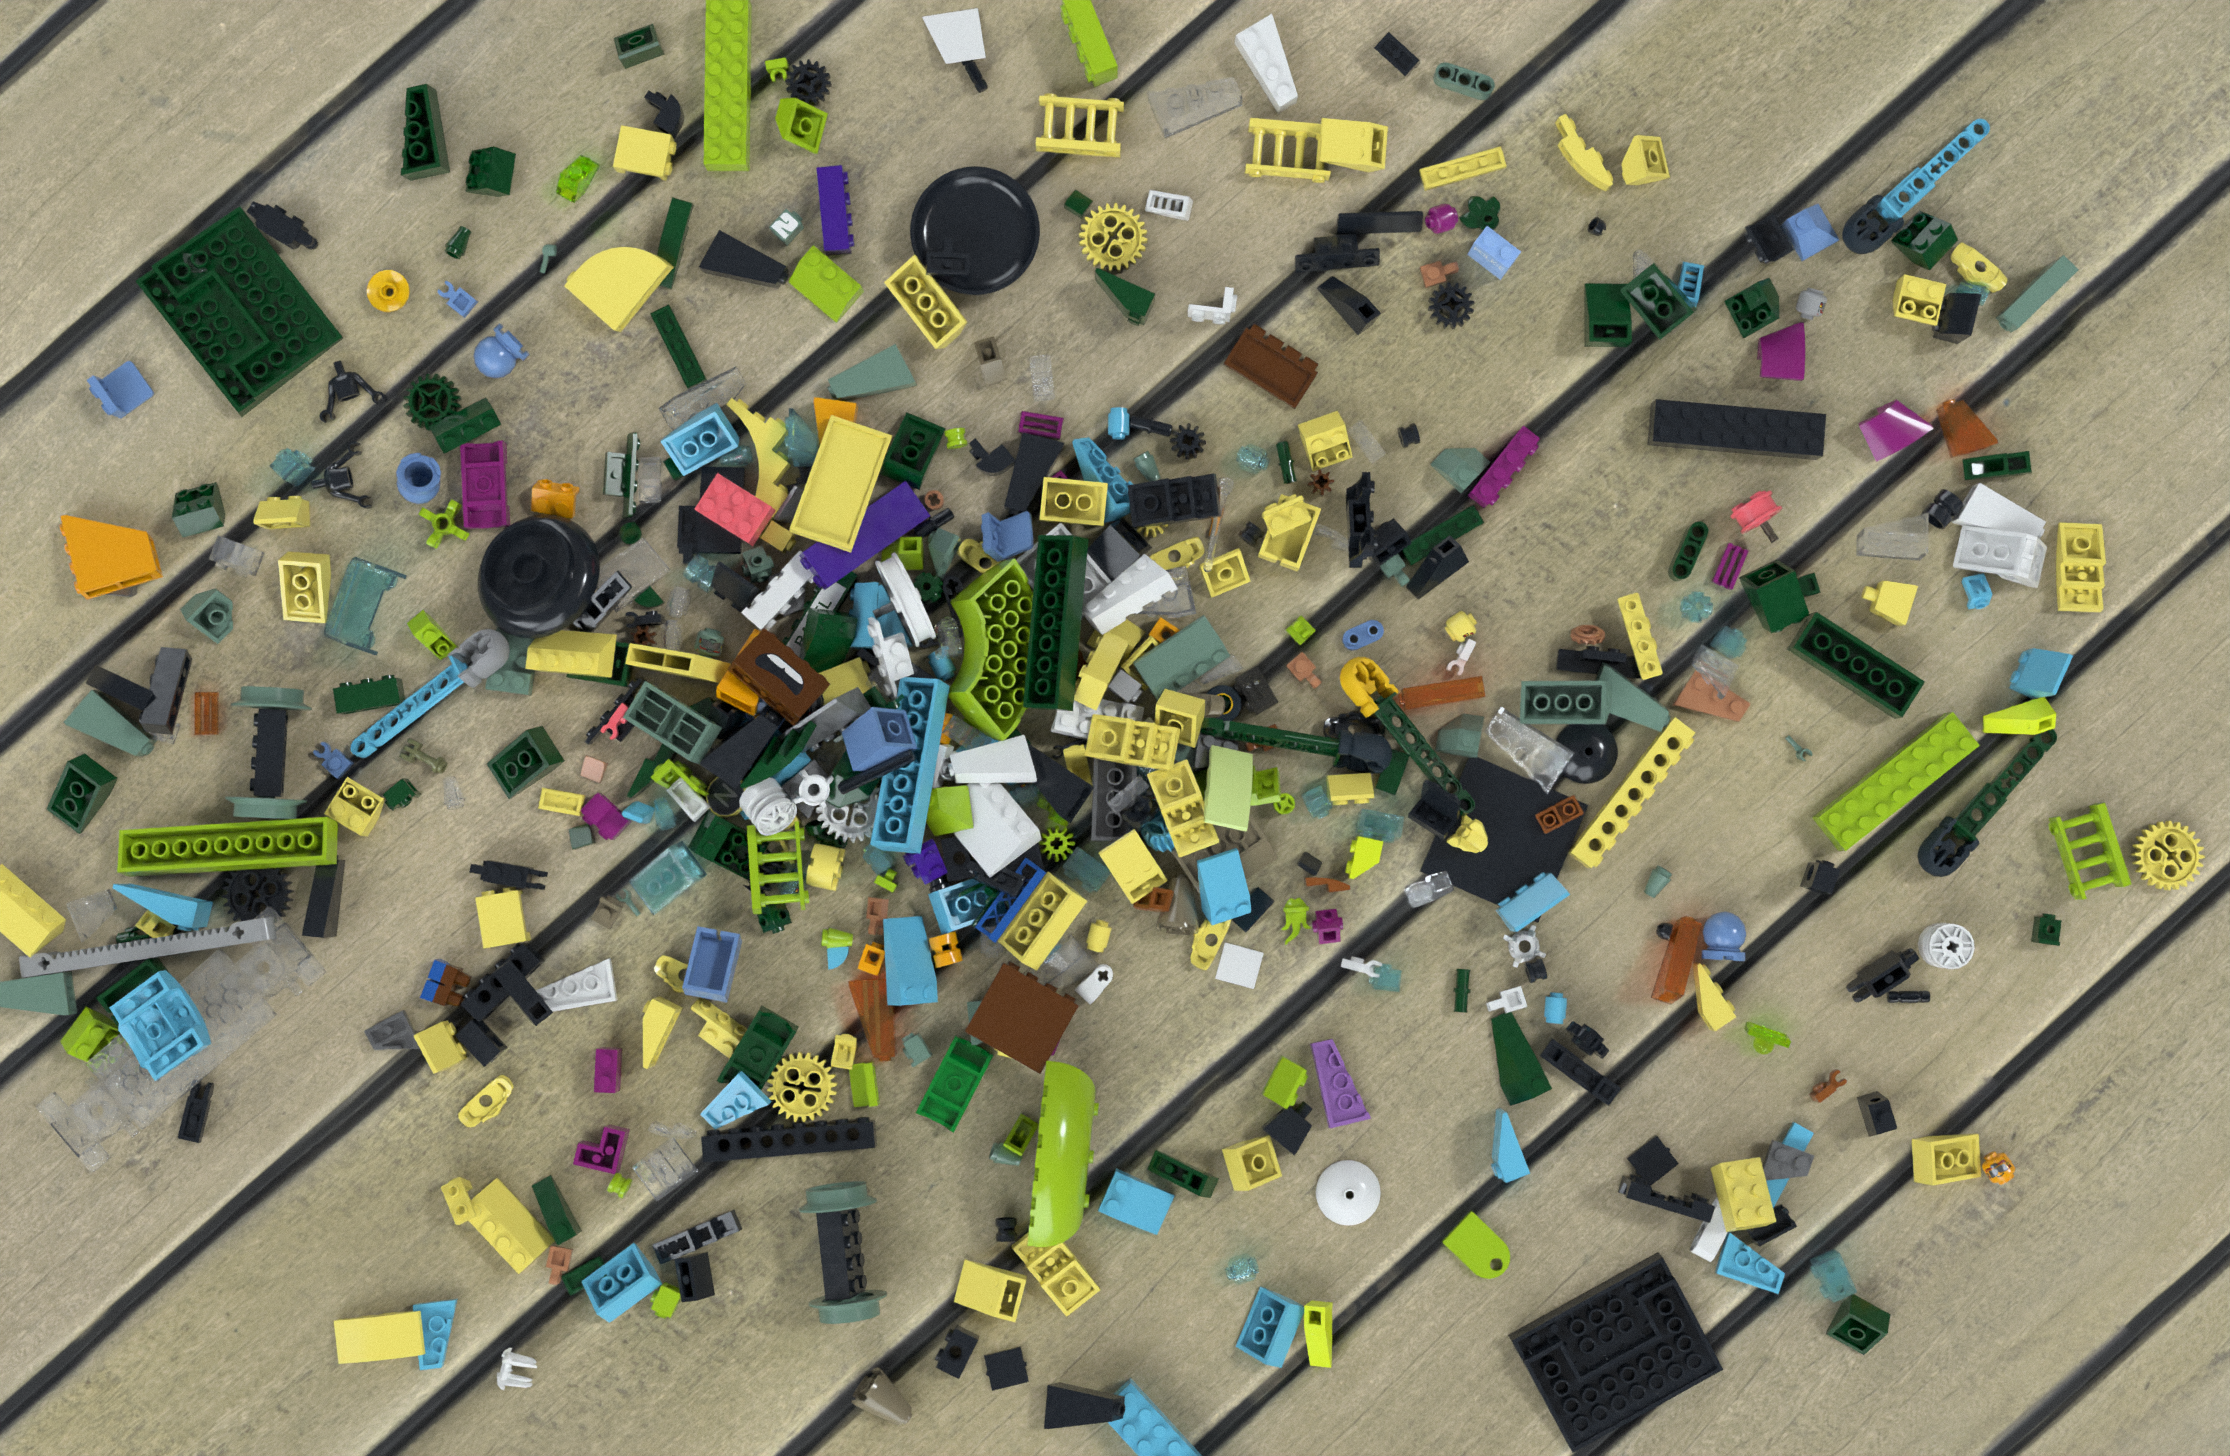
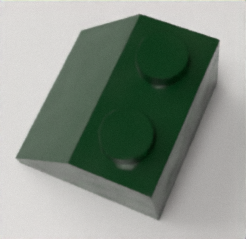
(1859, 1324)

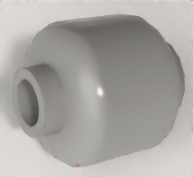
(1811, 303)

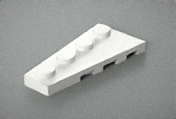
(581, 989)

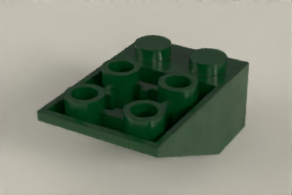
(1606, 316)
(620, 674)
(723, 844)

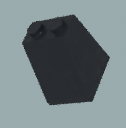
(1118, 548)

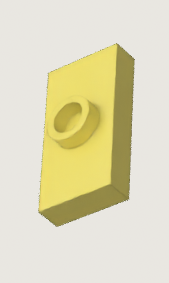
(561, 801)

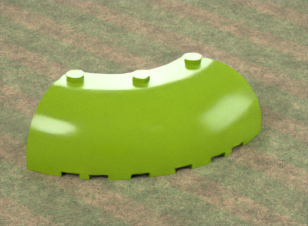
(996, 641)
(1062, 1155)

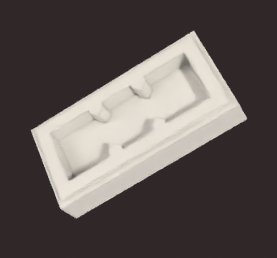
(941, 764)
(688, 799)

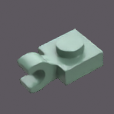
(1394, 567)

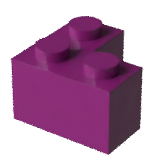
(606, 1155)

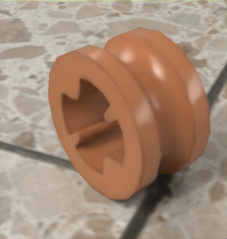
(940, 497)

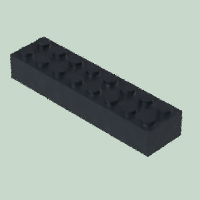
(1736, 429)

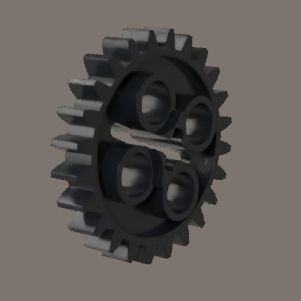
(241, 884)

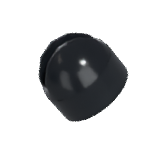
(1596, 226)
(1664, 931)

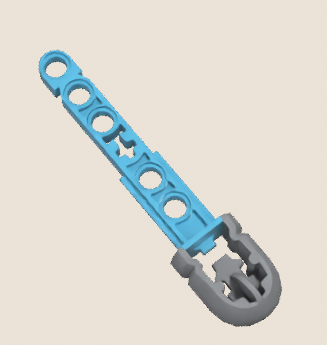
(484, 648)

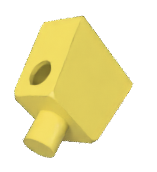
(1891, 601)

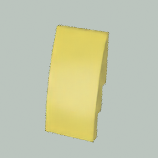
(2080, 567)
(1132, 742)
(1182, 808)
(1058, 1273)
(379, 1337)

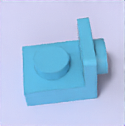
(1977, 591)

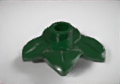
(1480, 211)

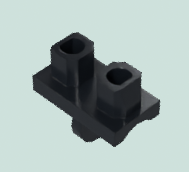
(1140, 812)

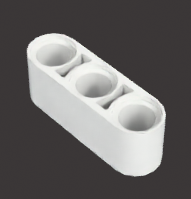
(1710, 1235)

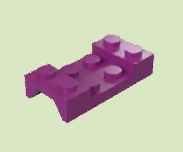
(484, 485)

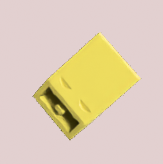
(1353, 144)
(1133, 866)
(990, 1290)

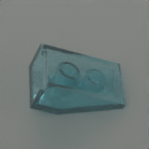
(667, 877)

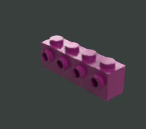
(1503, 467)

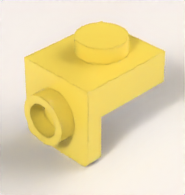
(844, 1051)

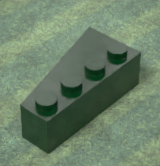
(424, 143)

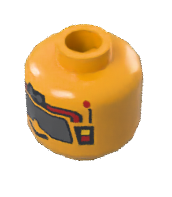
(1998, 1167)

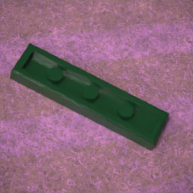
(678, 346)
(1454, 526)

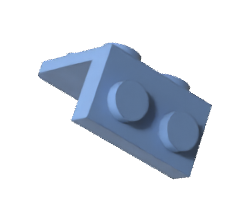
(121, 390)
(1008, 536)

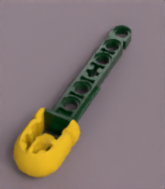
(1363, 677)

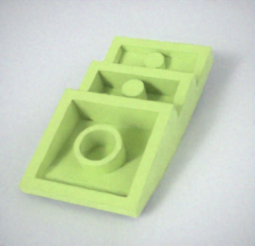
(1228, 788)

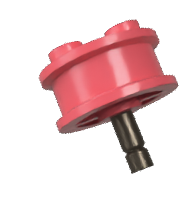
(1757, 514)

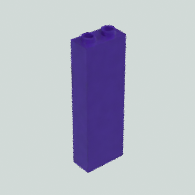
(881, 526)

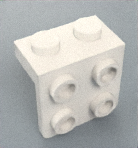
(1218, 315)

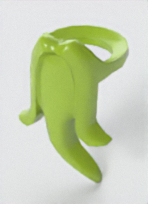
(1295, 913)

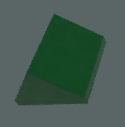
(638, 46)

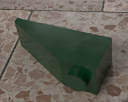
(1183, 1174)
(555, 1210)

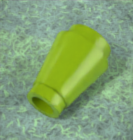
(835, 938)

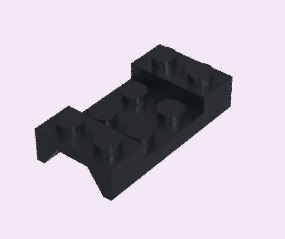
(1693, 1206)

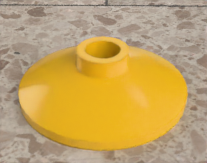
(381, 284)

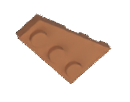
(1703, 698)

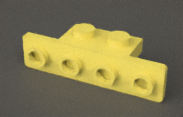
(1639, 634)
(720, 1028)

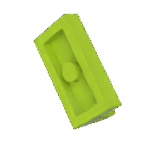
(864, 1084)

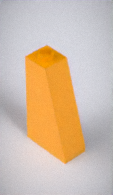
(826, 407)
(735, 692)

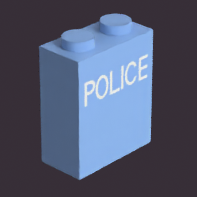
(1493, 252)

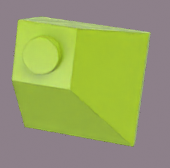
(800, 123)
(949, 810)

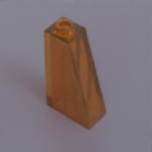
(1442, 693)
(1677, 961)
(875, 1016)

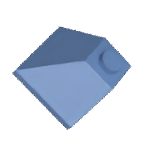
(1809, 232)

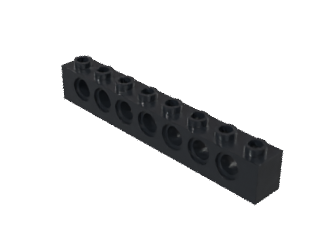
(713, 1152)

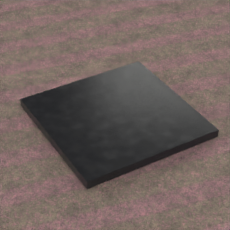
(1516, 841)

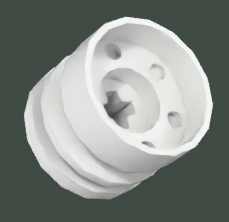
(768, 806)
(1934, 944)

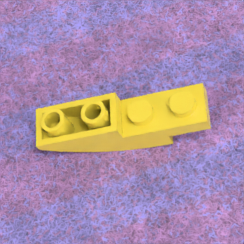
(1585, 162)

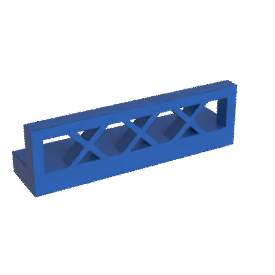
(1013, 909)

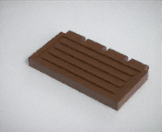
(1270, 367)

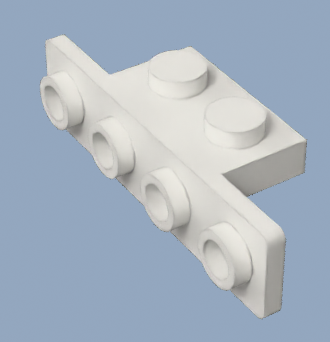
(892, 656)

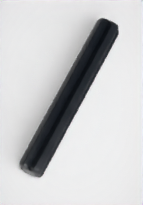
(876, 772)

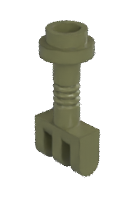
(438, 765)

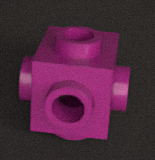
(1327, 926)

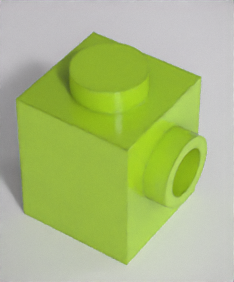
(665, 1300)

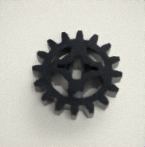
(817, 79)
(1442, 307)
(1587, 1039)

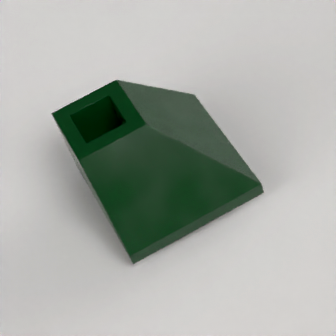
(1754, 307)

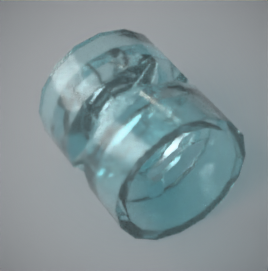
(700, 572)

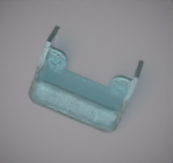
(358, 603)

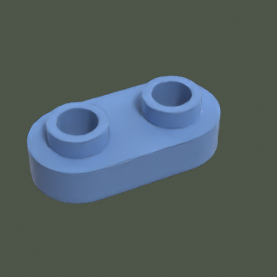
(1363, 635)

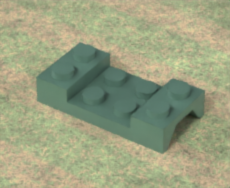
(512, 675)

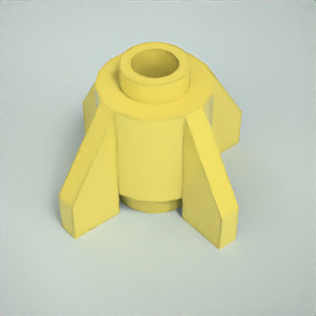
(1469, 836)

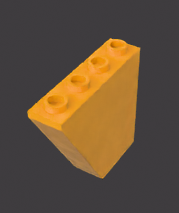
(108, 556)

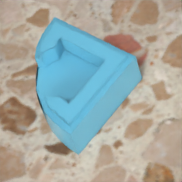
(836, 956)

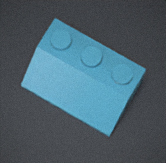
(865, 601)
(1531, 901)
(627, 1282)
(1270, 1327)

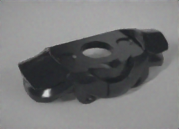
(1367, 725)

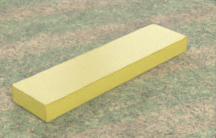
(1462, 168)

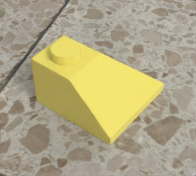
(1644, 161)

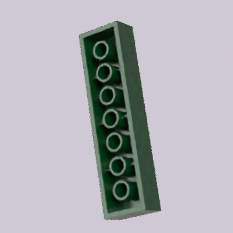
(1055, 622)

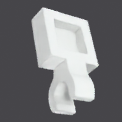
(1464, 651)
(1358, 965)
(1510, 999)

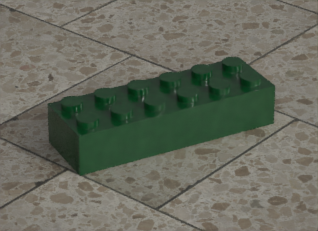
(1855, 665)

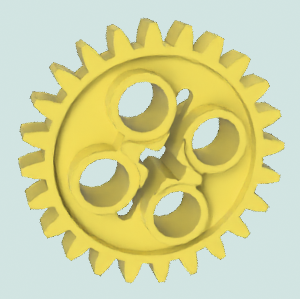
(1097, 227)
(2155, 869)
(805, 1067)

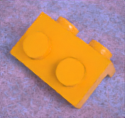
(554, 498)

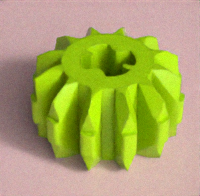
(1051, 837)

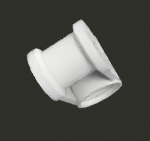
(1092, 986)

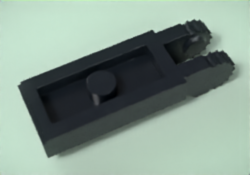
(196, 1113)

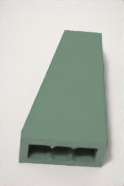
(2036, 293)
(873, 376)
(1633, 702)
(110, 724)
(42, 994)

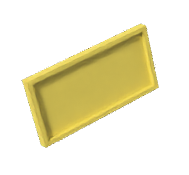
(840, 483)

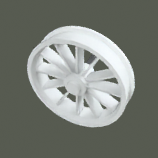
(904, 600)

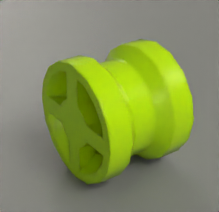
(955, 438)
(1286, 805)
(619, 1185)

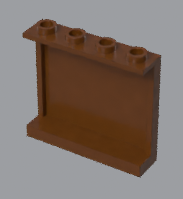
(1022, 1017)

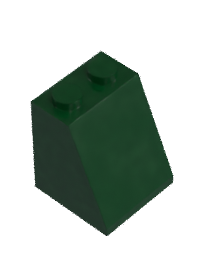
(1775, 596)

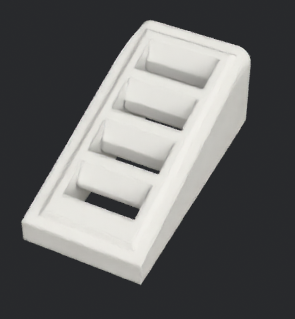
(1187, 205)

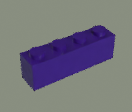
(834, 210)

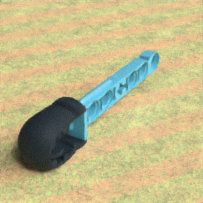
(1892, 208)

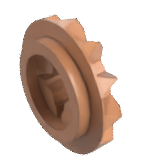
(1587, 634)

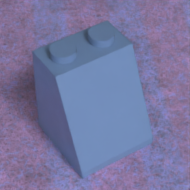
(878, 737)

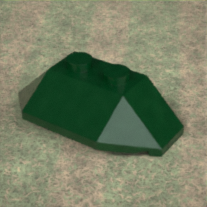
(843, 772)

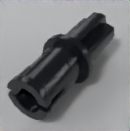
(1151, 426)
(934, 523)

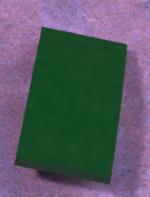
(778, 755)

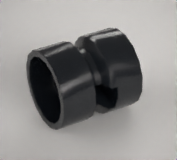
(1944, 506)

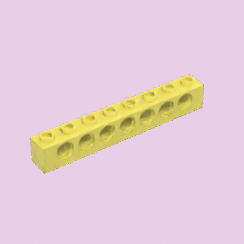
(1683, 738)

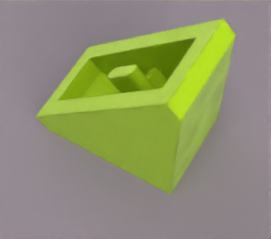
(1020, 1134)

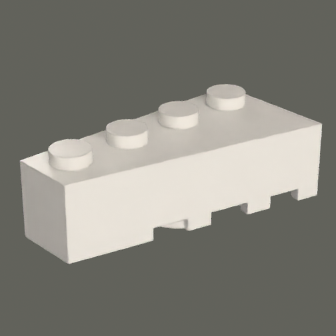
(1266, 58)
(778, 594)
(1127, 594)

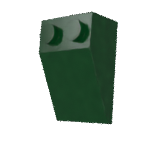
(1129, 298)
(1658, 300)
(912, 451)
(827, 638)
(525, 761)
(81, 792)

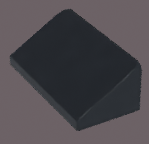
(1259, 904)

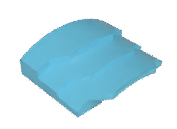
(161, 1024)

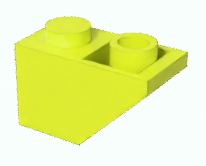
(1365, 855)

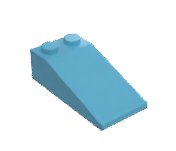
(176, 909)
(908, 962)

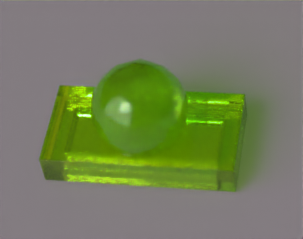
(1766, 1038)

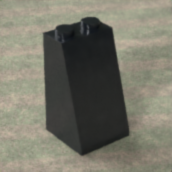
(740, 749)

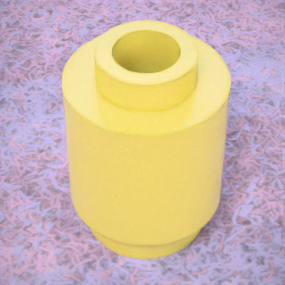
(1098, 935)

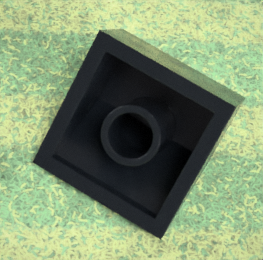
(1957, 317)

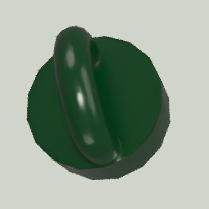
(630, 533)

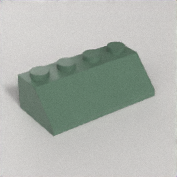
(1181, 658)
(1565, 702)

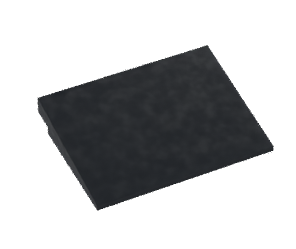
(1615, 1352)

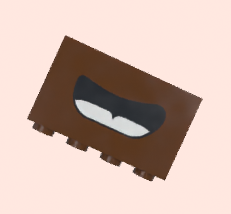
(778, 676)

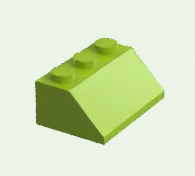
(825, 284)

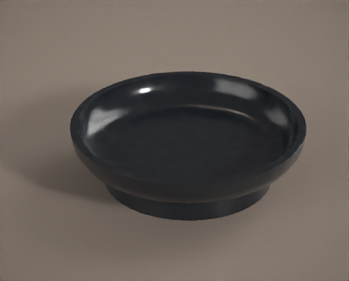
(986, 218)
(538, 575)

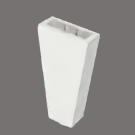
(1992, 511)
(994, 763)

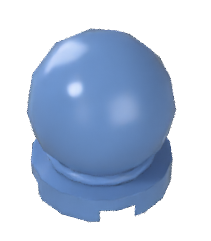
(497, 354)
(418, 478)
(1724, 936)

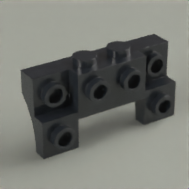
(1359, 519)

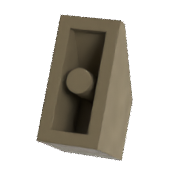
(990, 361)

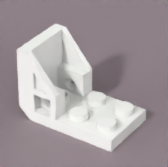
(2000, 552)

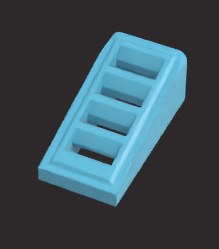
(1695, 268)
(639, 812)

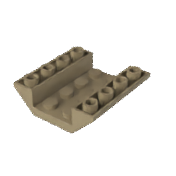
(1252, 846)

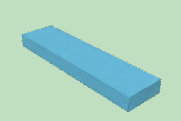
(1798, 1138)

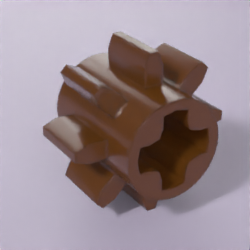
(1316, 487)
(646, 632)

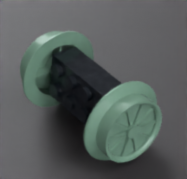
(270, 751)
(841, 1252)

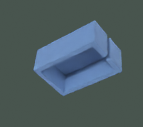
(712, 964)

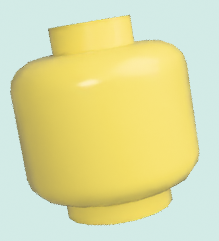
(1461, 626)

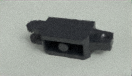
(281, 227)
(508, 874)
(1882, 975)

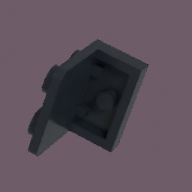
(1769, 240)
(1436, 810)

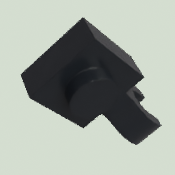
(650, 618)

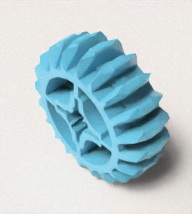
(1156, 834)

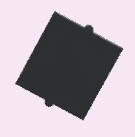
(1652, 1160)
(1006, 1368)

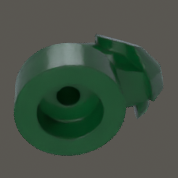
(814, 829)

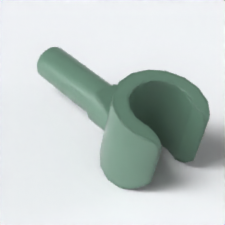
(548, 250)
(1798, 748)
(628, 901)

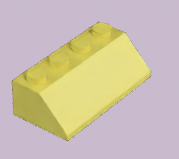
(926, 303)
(573, 653)
(25, 915)
(1042, 921)
(509, 1226)

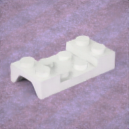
(1078, 722)

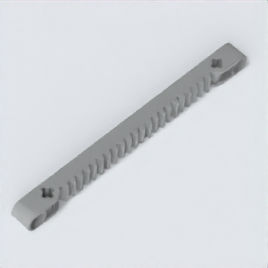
(236, 934)

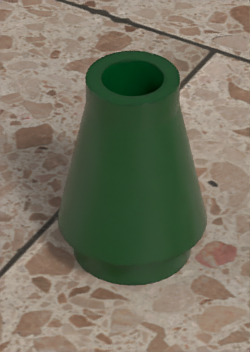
(458, 243)

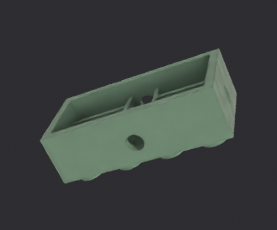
(672, 722)

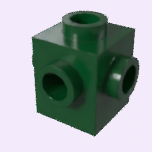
(934, 593)
(774, 918)

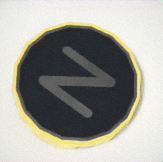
(724, 798)

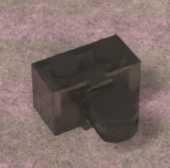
(1255, 691)

